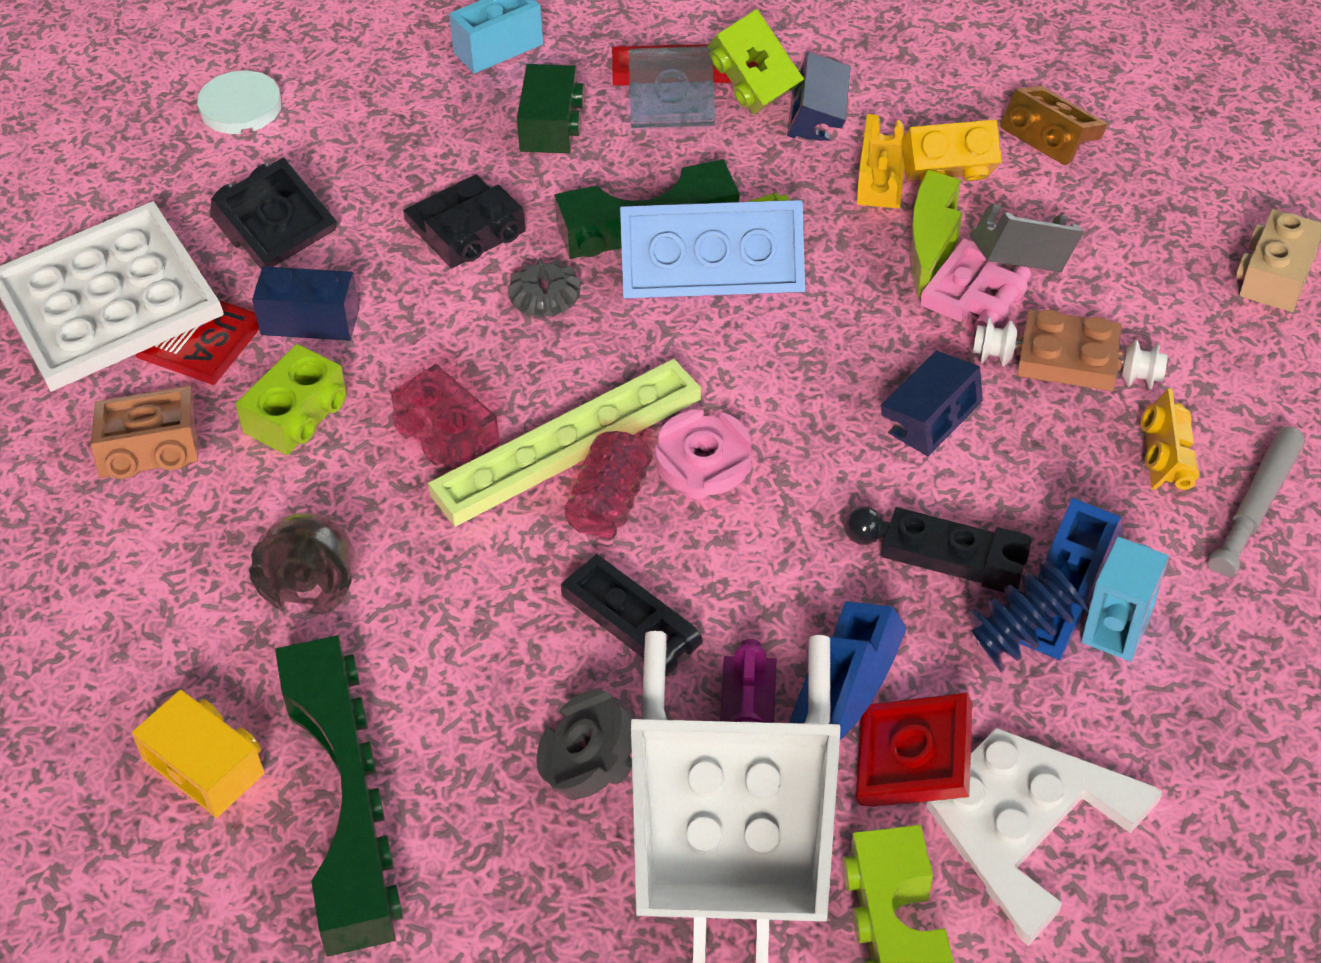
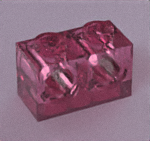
(444, 418)

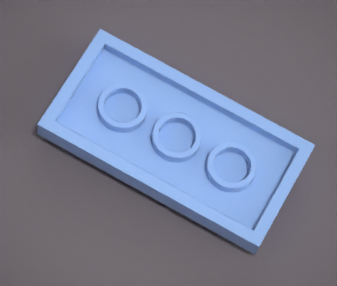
(712, 249)

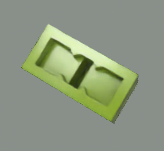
(292, 399)

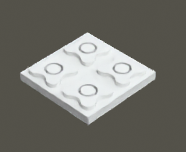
(105, 295)

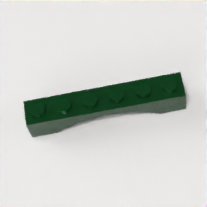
(350, 885)

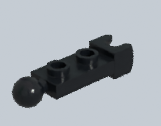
(944, 545)

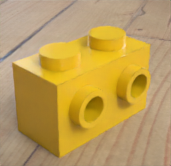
(952, 150)

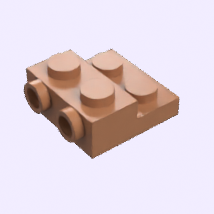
(144, 433)

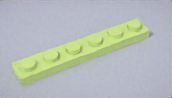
(562, 442)

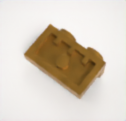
(1050, 123)

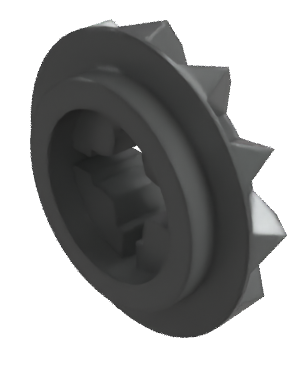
(529, 298)

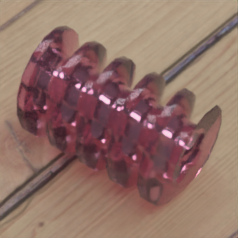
(608, 484)

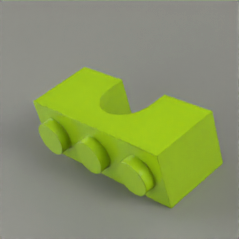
(889, 872)

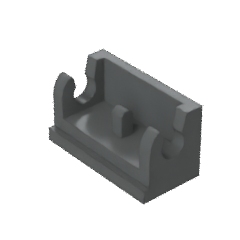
(1026, 240)

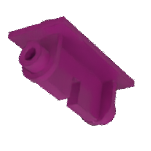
(748, 685)

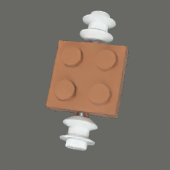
(1071, 351)

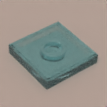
(671, 87)

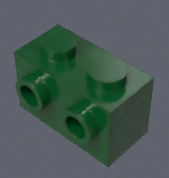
(549, 108)

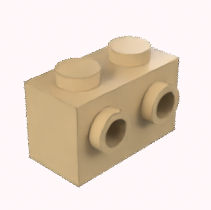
(1280, 259)

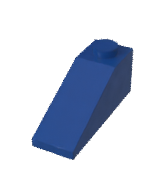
(1080, 553)

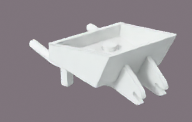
(734, 811)

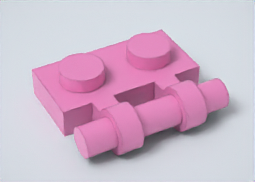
(962, 283)

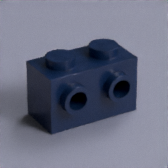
(306, 303)

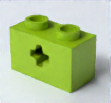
(751, 41)

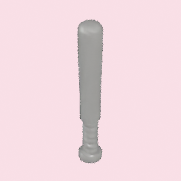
(1263, 489)

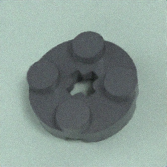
(587, 746)

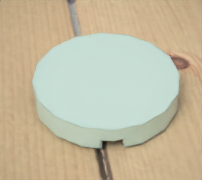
(239, 101)

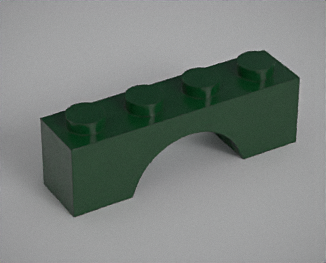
(592, 220)

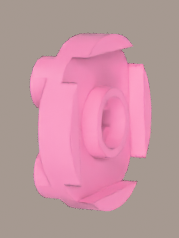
(703, 475)

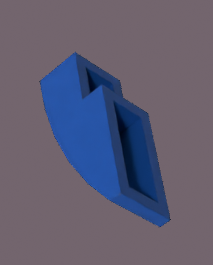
(859, 662)

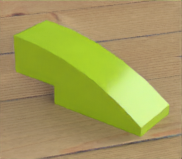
(934, 226)

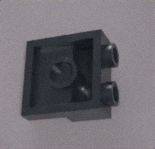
(271, 214)
(466, 220)

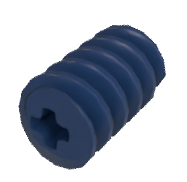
(1025, 613)

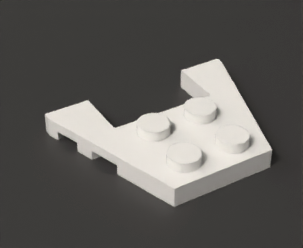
(1015, 803)

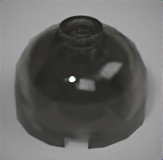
(299, 555)

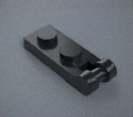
(628, 610)

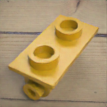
(1168, 443)

